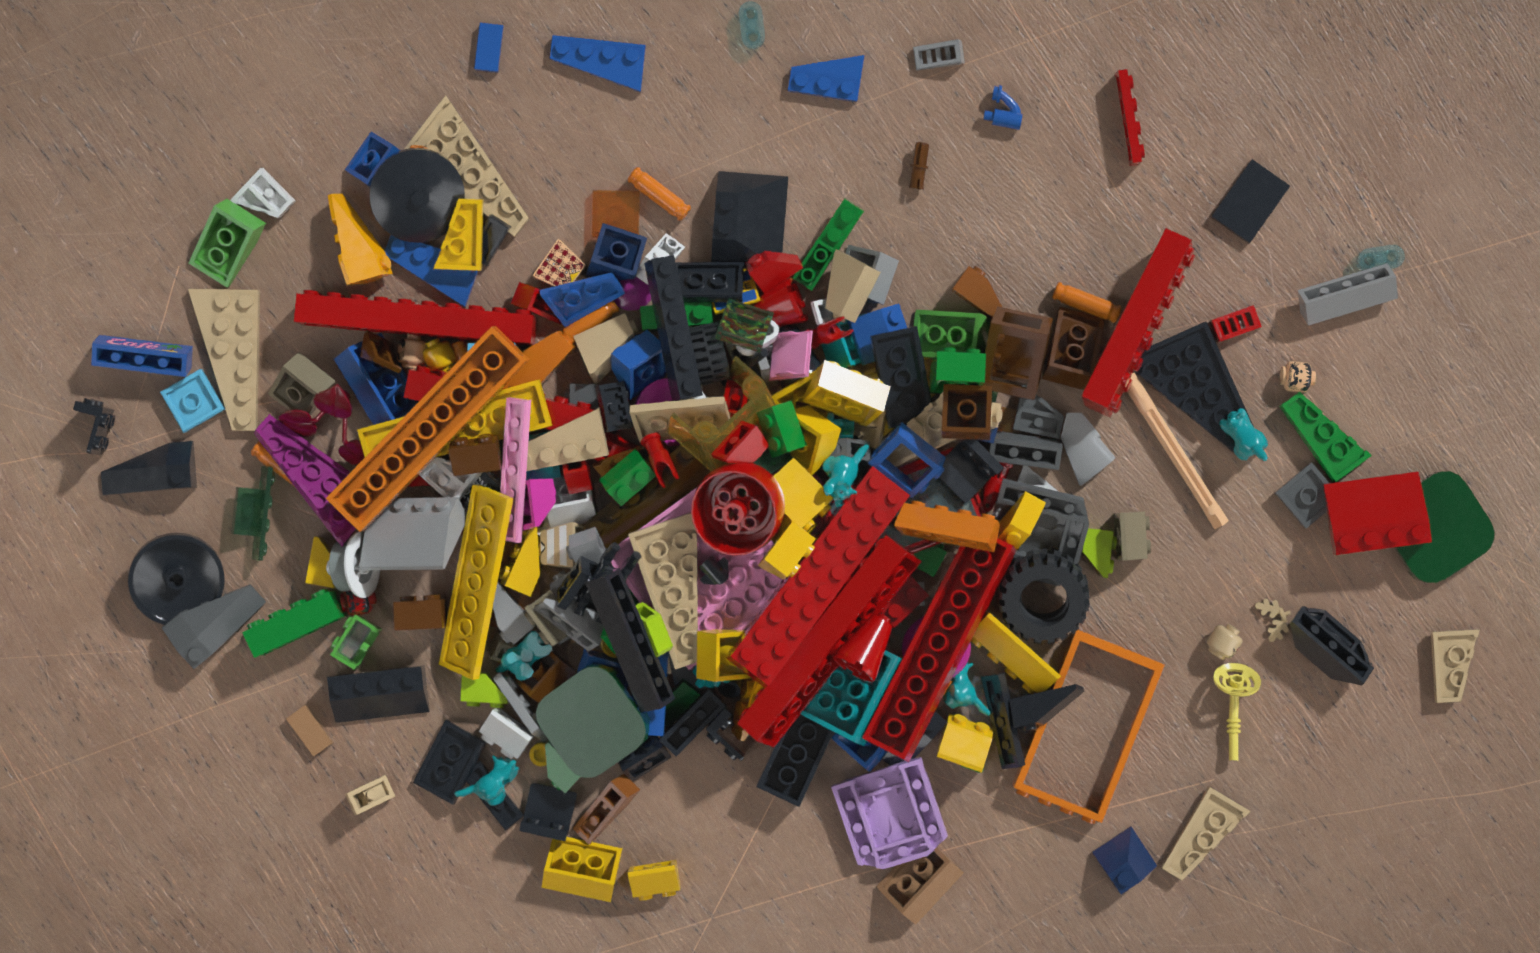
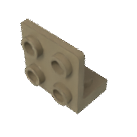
(549, 633)

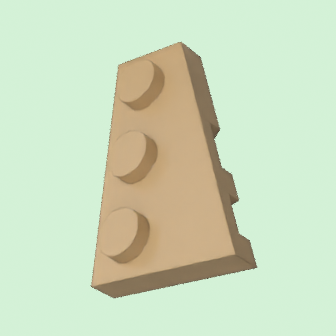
(1451, 662)

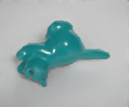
(1246, 438)
(842, 474)
(521, 658)
(963, 693)
(492, 785)

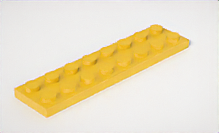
(488, 421)
(475, 581)

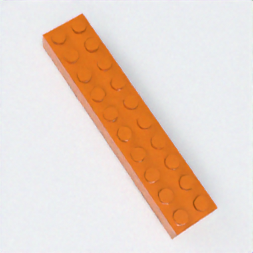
(427, 428)

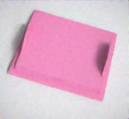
(791, 355)

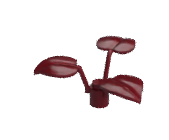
(337, 404)

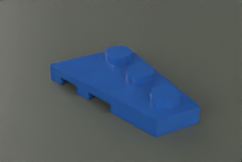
(828, 79)
(582, 297)

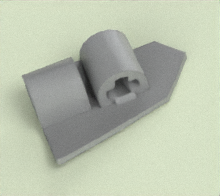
(1084, 447)

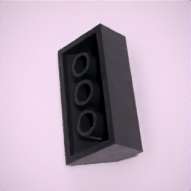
(378, 694)

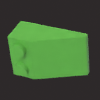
(226, 242)
(951, 330)

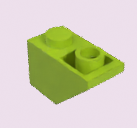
(1098, 550)
(655, 629)
(482, 690)

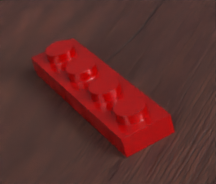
(1131, 126)

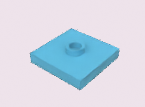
(192, 400)

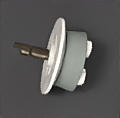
(345, 569)

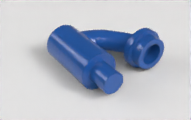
(1002, 118)

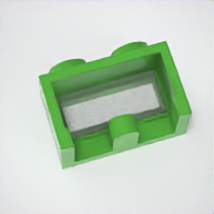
(355, 641)

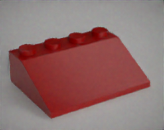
(1377, 513)

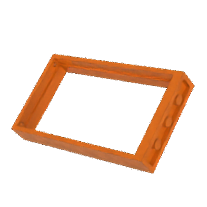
(1066, 806)

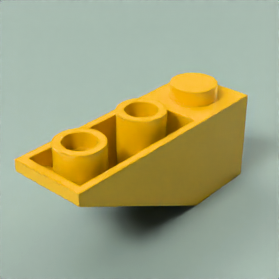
(524, 564)

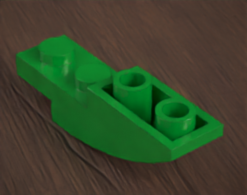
(825, 246)

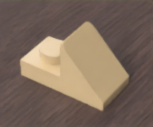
(370, 795)

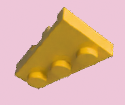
(464, 238)

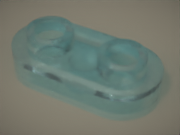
(751, 25)
(1379, 257)

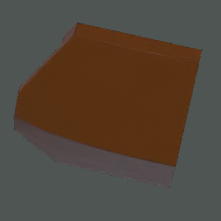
(379, 351)

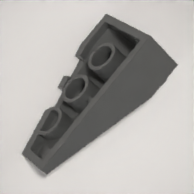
(205, 628)

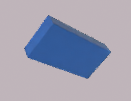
(489, 47)

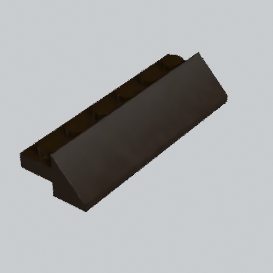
(618, 521)

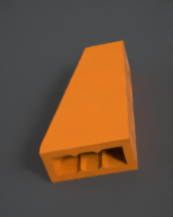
(544, 358)

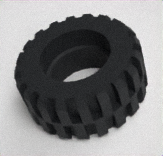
(1044, 625)

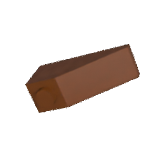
(977, 291)
(606, 808)

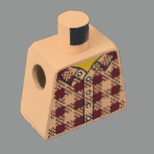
(560, 266)

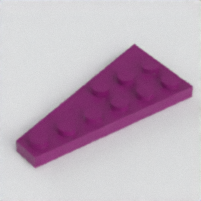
(309, 471)

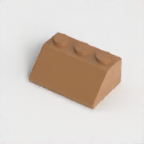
(920, 884)

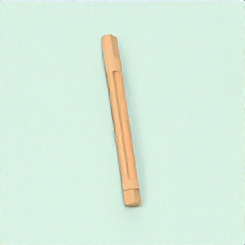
(1176, 453)

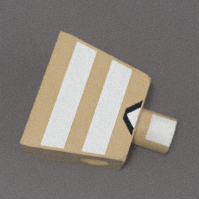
(553, 545)

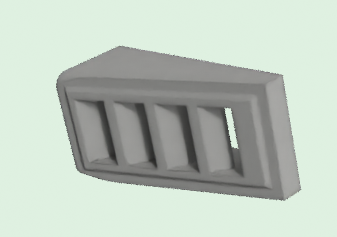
(957, 44)

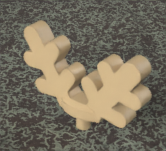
(1274, 609)

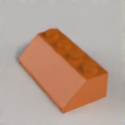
(947, 526)

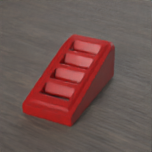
(1217, 329)

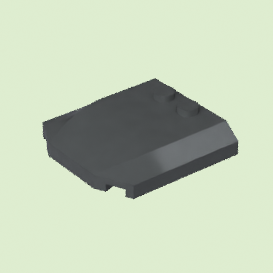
(1059, 527)

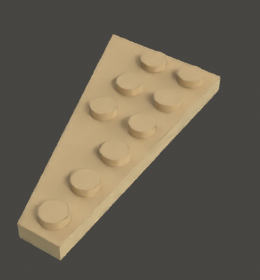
(450, 137)
(232, 341)
(671, 580)

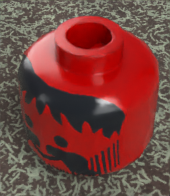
(356, 605)

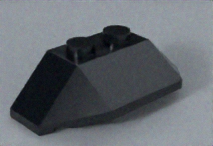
(1330, 646)

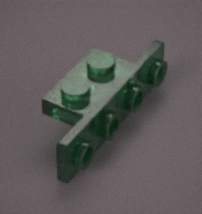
(252, 512)

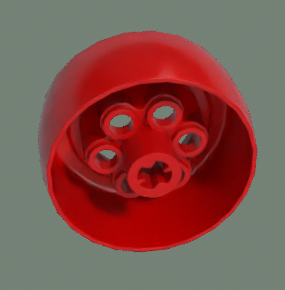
(719, 528)

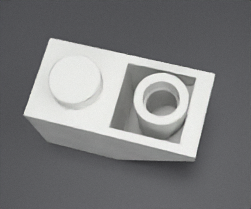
(665, 247)

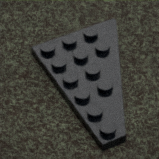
(1194, 379)

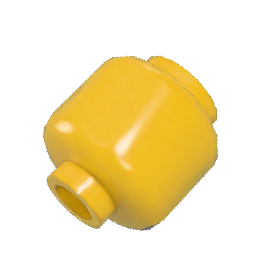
(439, 355)

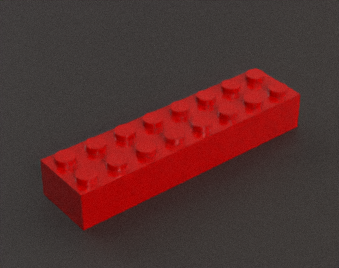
(1138, 323)

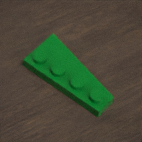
(1328, 444)

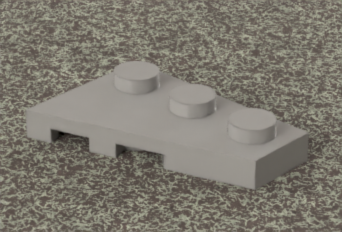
(520, 705)

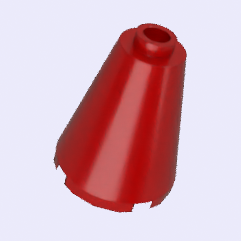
(785, 303)
(865, 648)

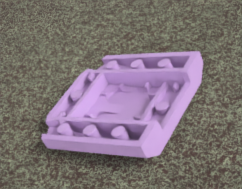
(890, 814)

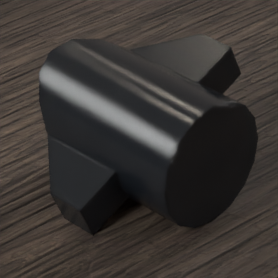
(715, 571)

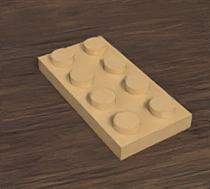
(656, 416)

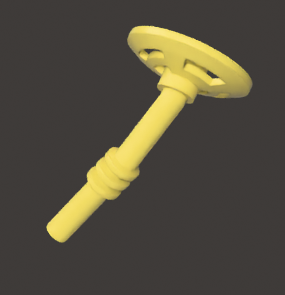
(1234, 689)

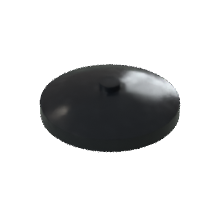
(415, 194)
(174, 575)

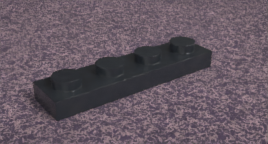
(1001, 718)

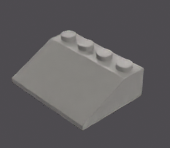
(413, 534)

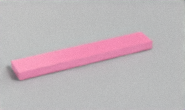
(515, 462)

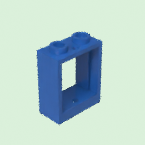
(918, 446)

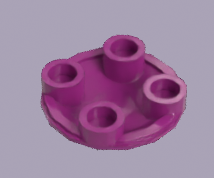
(636, 294)

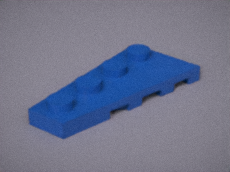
(605, 59)
(420, 261)

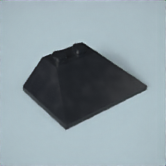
(748, 216)

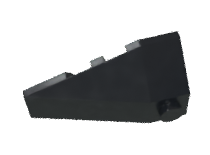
(157, 470)

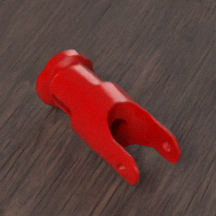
(828, 333)
(658, 456)
(992, 486)

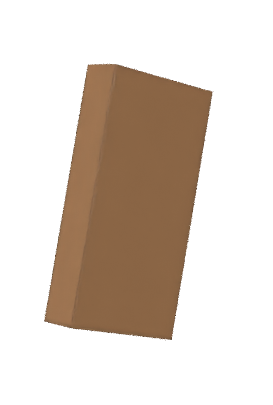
(309, 730)

